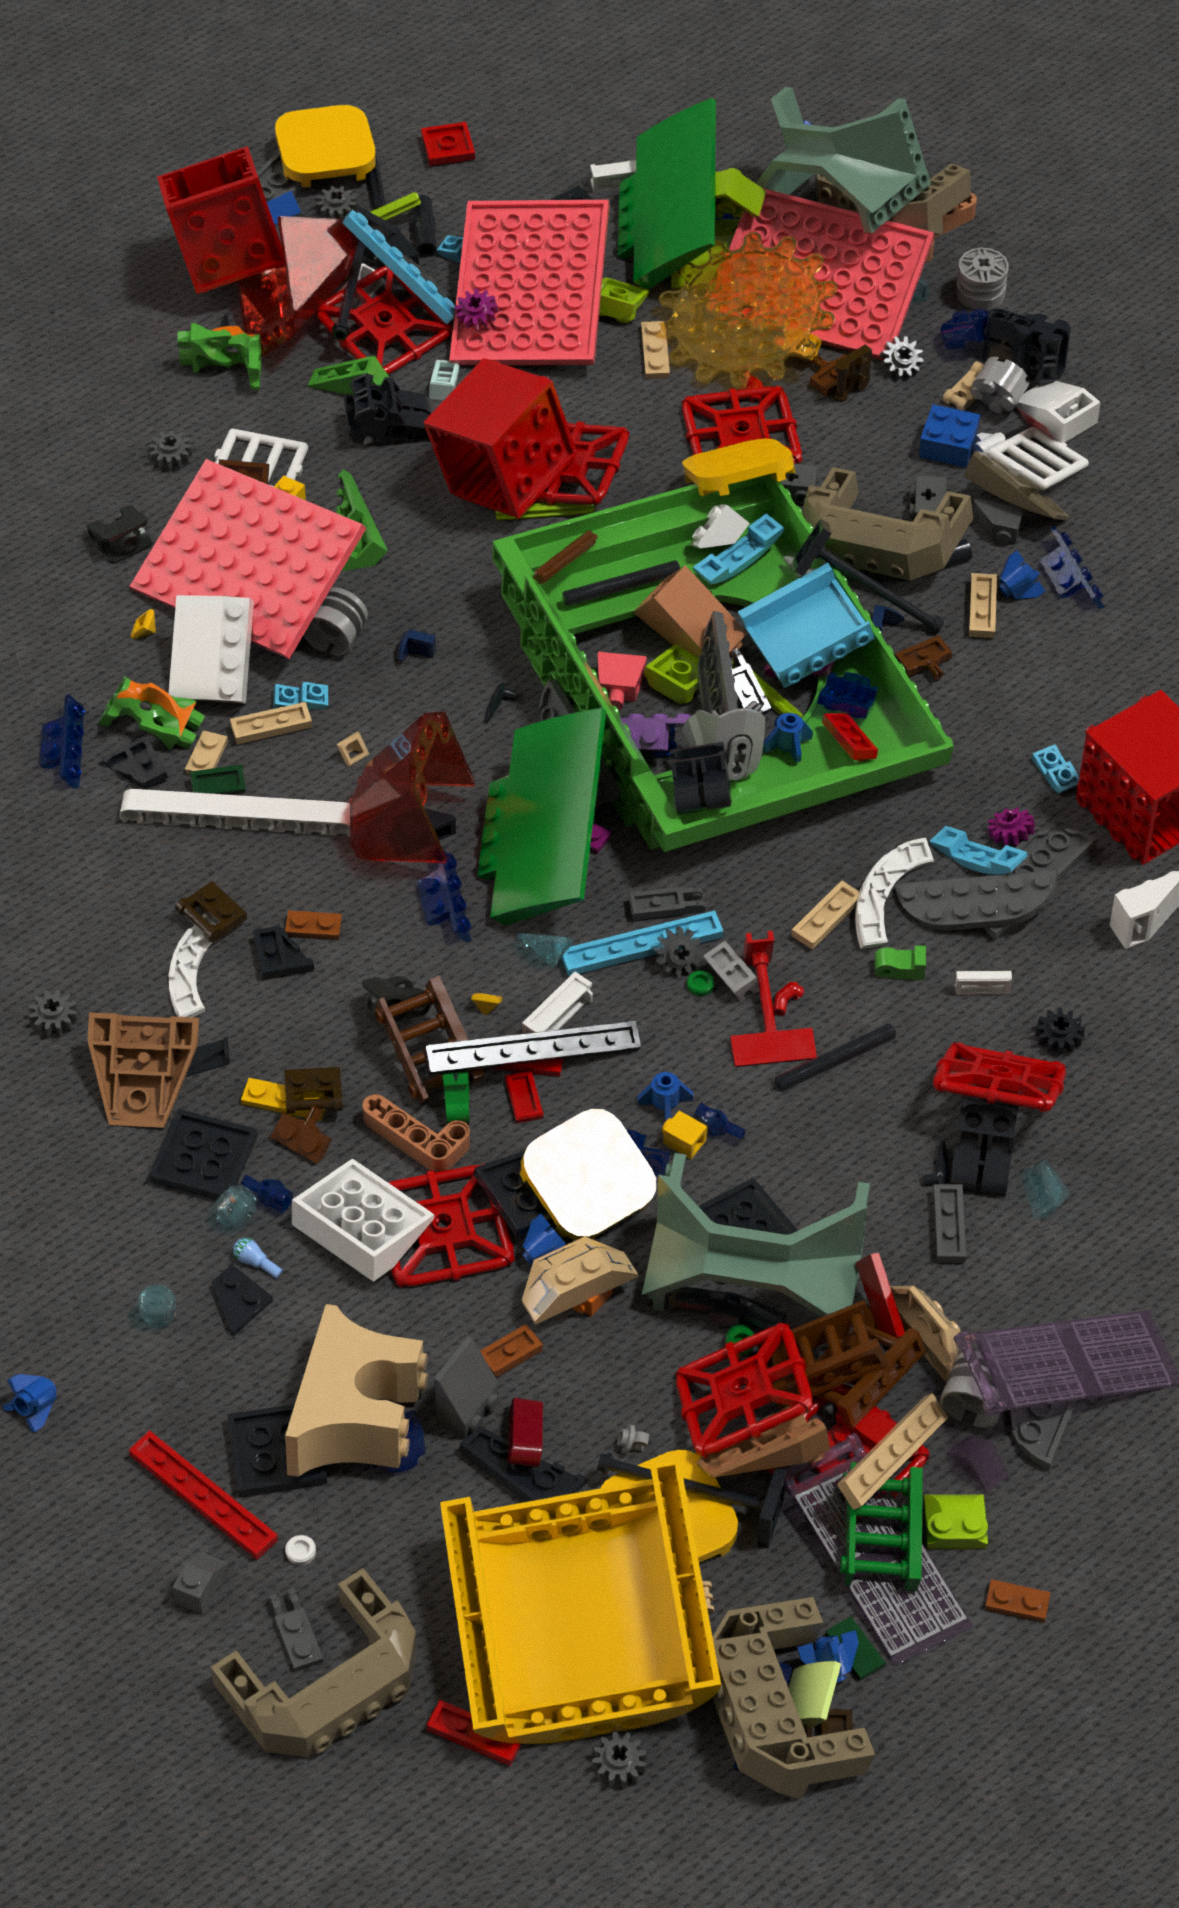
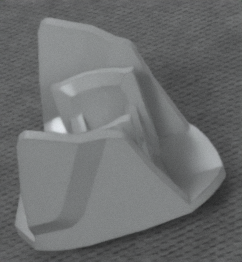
(738, 729)

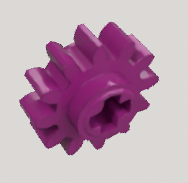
(476, 309)
(1011, 826)

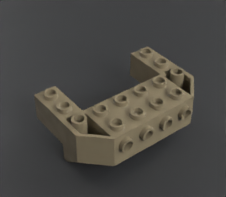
(922, 212)
(882, 542)
(339, 1698)
(759, 1707)

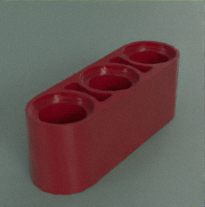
(525, 1432)

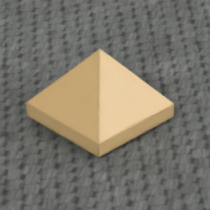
(352, 743)

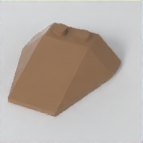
(141, 1064)
(778, 1447)

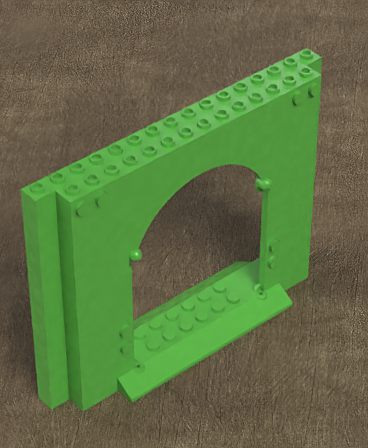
(659, 532)

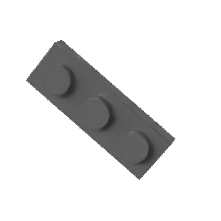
(949, 1223)

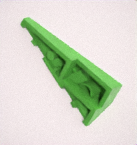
(371, 545)

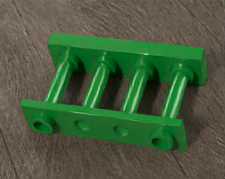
(909, 1542)

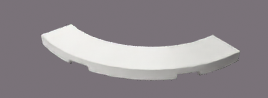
(877, 886)
(184, 972)

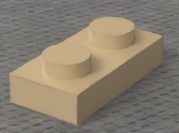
(207, 752)

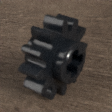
(1060, 1031)

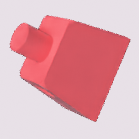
(621, 676)

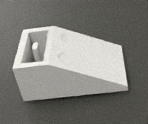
(1061, 409)
(1144, 908)

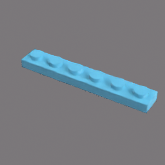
(394, 261)
(636, 943)

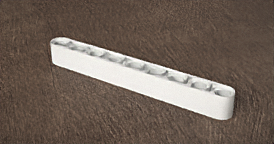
(236, 811)

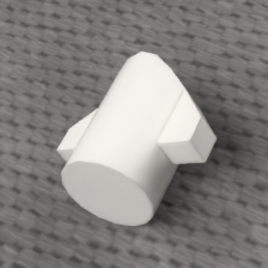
(987, 441)

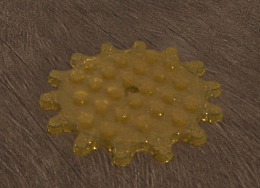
(782, 317)

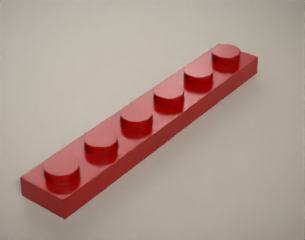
(203, 1495)

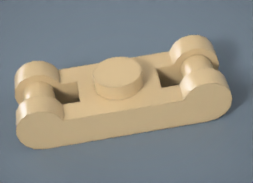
(963, 389)

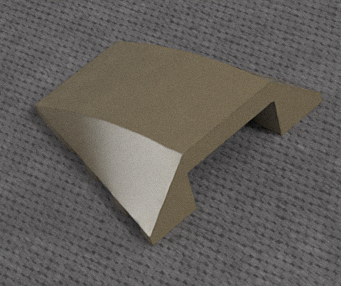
(1015, 490)

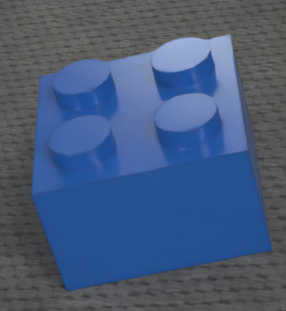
(949, 435)

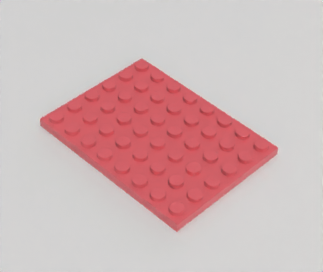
(871, 270)
(546, 280)
(253, 544)

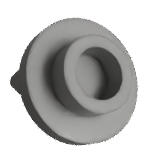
(632, 1440)

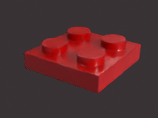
(448, 143)

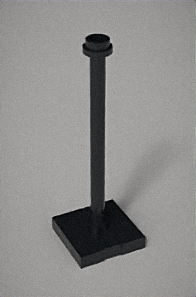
(341, 329)
(814, 548)
(768, 1507)

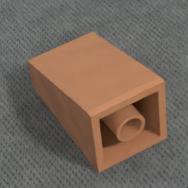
(681, 611)

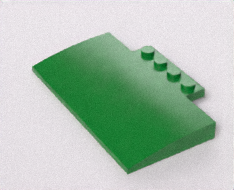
(671, 197)
(543, 817)

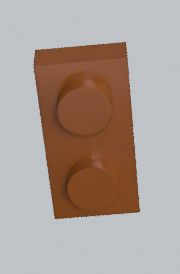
(313, 925)
(511, 1350)
(1017, 1600)

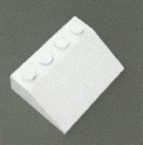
(211, 648)
(360, 1218)

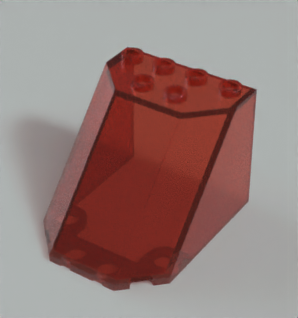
(315, 263)
(386, 808)

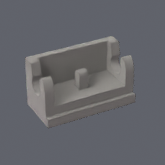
(732, 970)

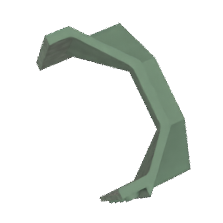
(868, 160)
(808, 1266)

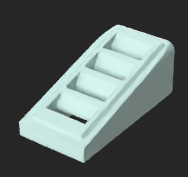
(442, 386)

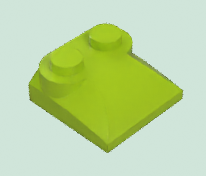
(621, 299)
(674, 674)
(956, 1521)

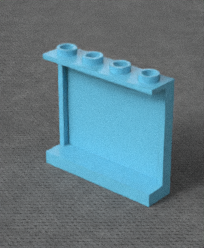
(805, 625)

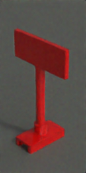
(770, 1045)

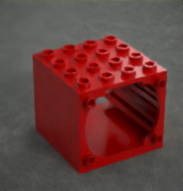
(221, 220)
(501, 437)
(1134, 776)

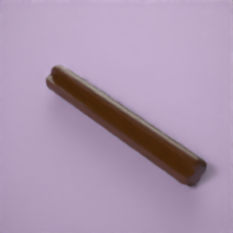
(565, 557)

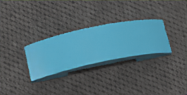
(742, 553)
(974, 855)

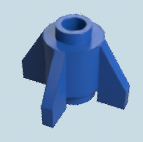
(1018, 579)
(788, 734)
(665, 1093)
(540, 1242)
(35, 1398)
(832, 1650)

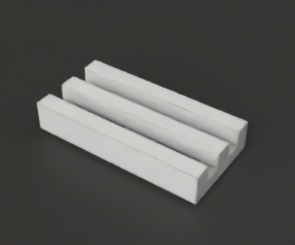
(983, 982)

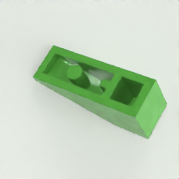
(339, 376)

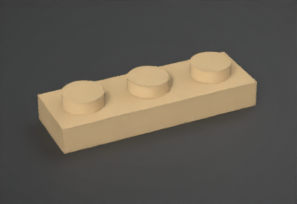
(654, 351)
(982, 605)
(271, 723)
(826, 915)

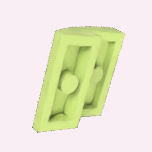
(813, 1690)

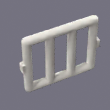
(254, 440)
(1051, 475)

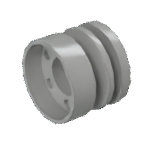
(982, 278)
(337, 622)
(963, 1393)

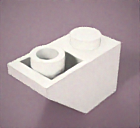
(721, 529)

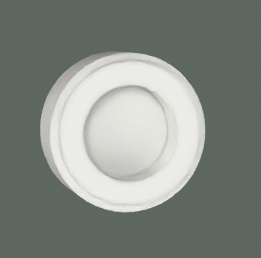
(300, 1550)

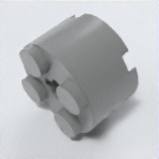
(999, 385)

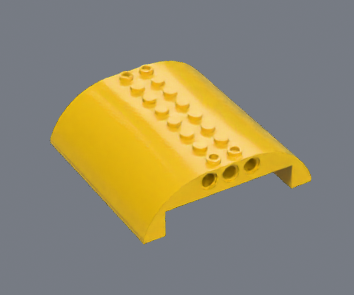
(581, 1611)

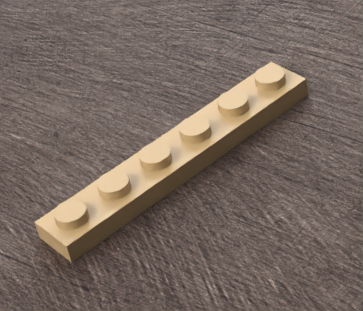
(892, 1451)

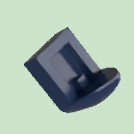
(885, 615)
(416, 643)

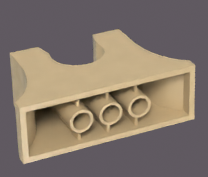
(339, 1402)

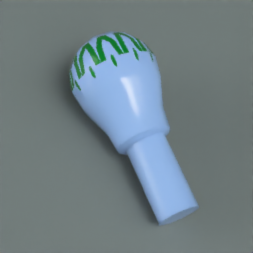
(249, 1252)

